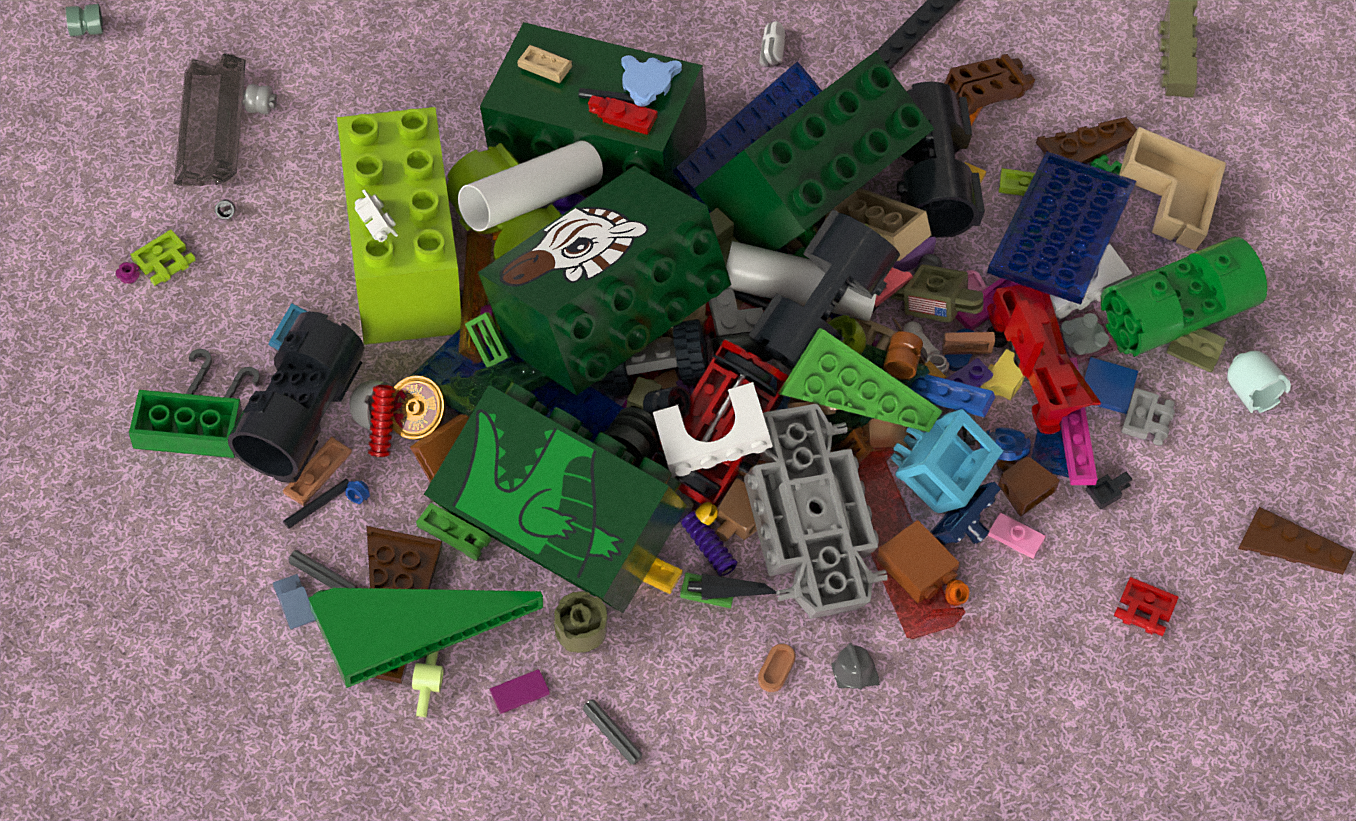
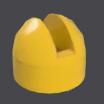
(707, 513)

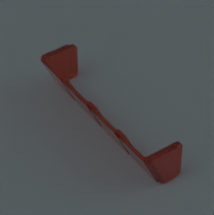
(889, 519)

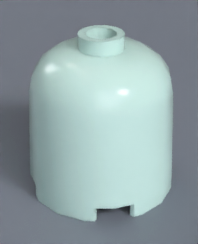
(1257, 381)

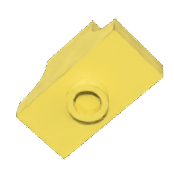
(1006, 376)

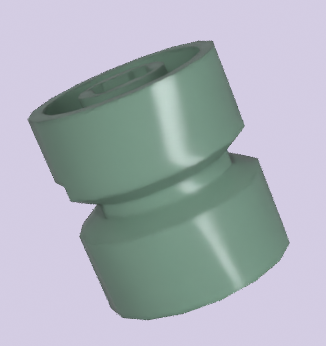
(84, 20)

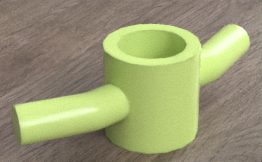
(427, 679)

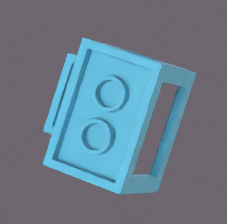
(943, 465)

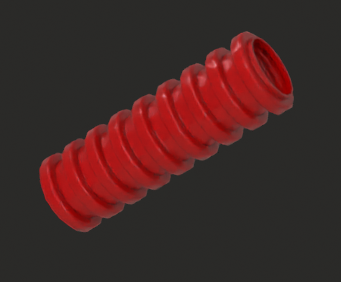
(381, 421)

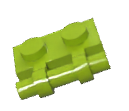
(158, 252)

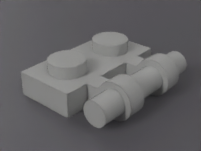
(1140, 415)

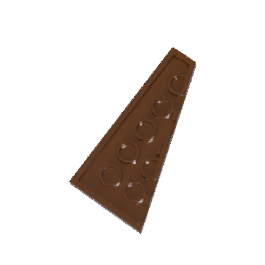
(400, 563)

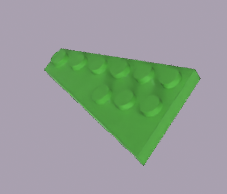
(847, 381)

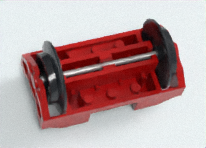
(714, 410)

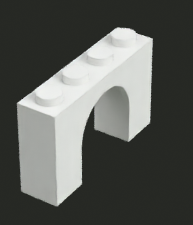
(1110, 272)
(746, 437)

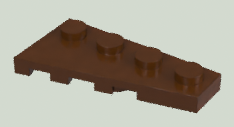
(1089, 143)
(1286, 540)

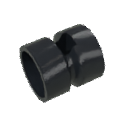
(666, 398)

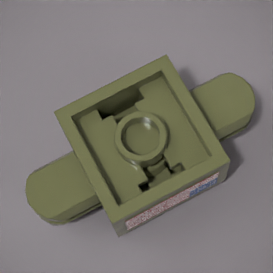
(939, 294)

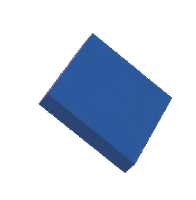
(1111, 384)

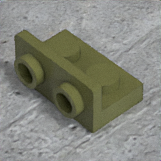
(1198, 348)

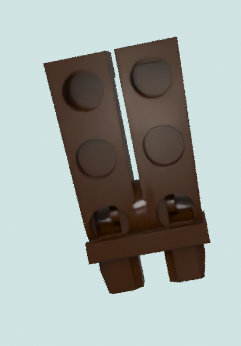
(989, 81)

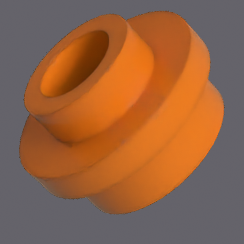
(956, 592)

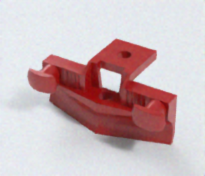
(1033, 329)

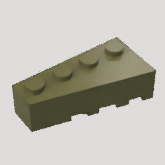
(1179, 48)

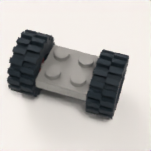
(684, 351)

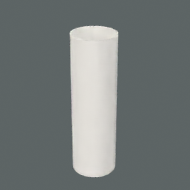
(530, 185)
(792, 277)

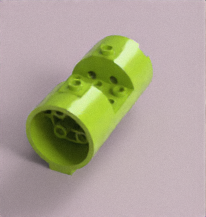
(480, 165)

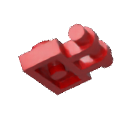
(1148, 600)

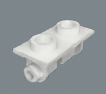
(382, 223)

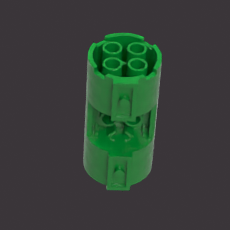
(1184, 296)

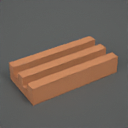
(968, 343)

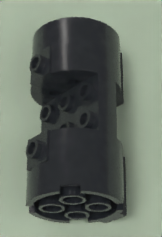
(937, 179)
(852, 259)
(283, 422)

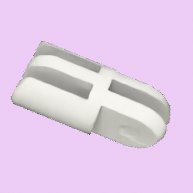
(772, 44)

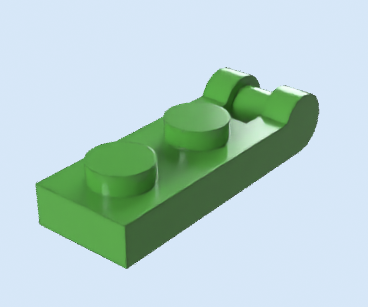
(453, 531)

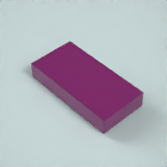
(519, 691)

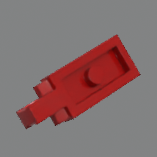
(623, 114)

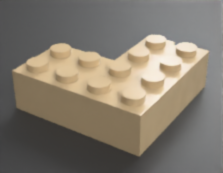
(1183, 179)

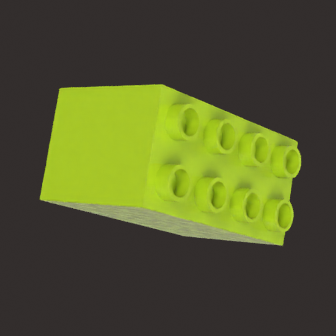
(412, 279)

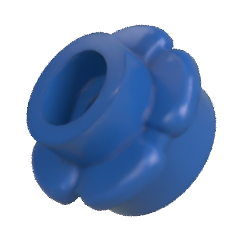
(357, 488)

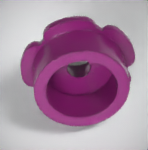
(129, 277)

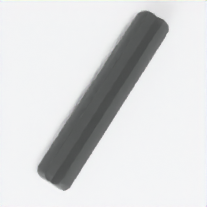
(319, 571)
(612, 731)

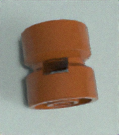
(903, 355)

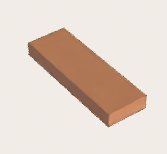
(318, 471)

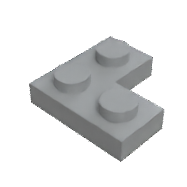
(728, 318)

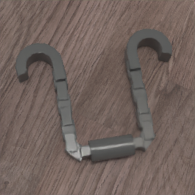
(206, 366)

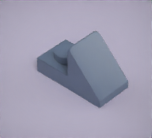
(293, 601)

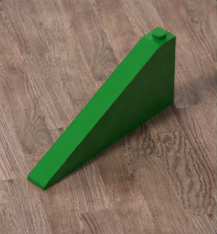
(387, 628)

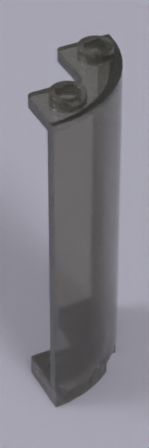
(210, 121)

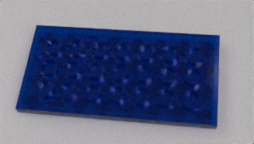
(1062, 228)

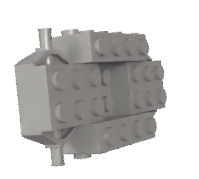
(824, 546)

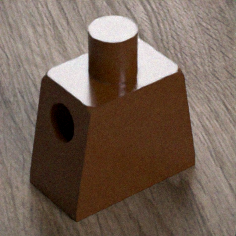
(1026, 483)

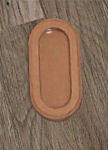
(776, 667)

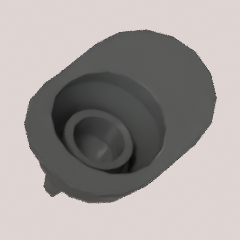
(854, 668)

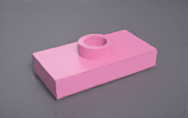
(1016, 535)

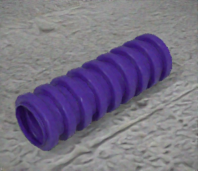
(709, 544)

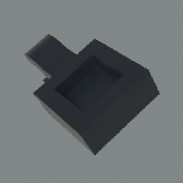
(1108, 490)

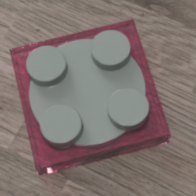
(1086, 336)

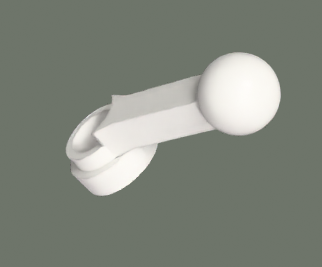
(928, 349)

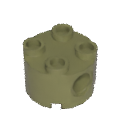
(580, 622)

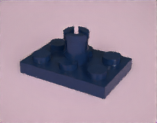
(965, 520)

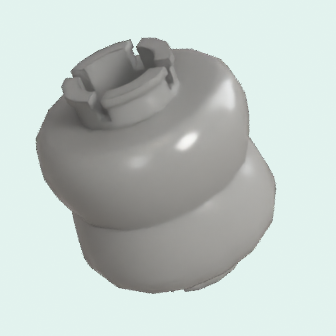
(259, 99)

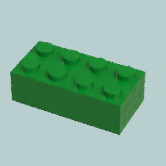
(184, 423)

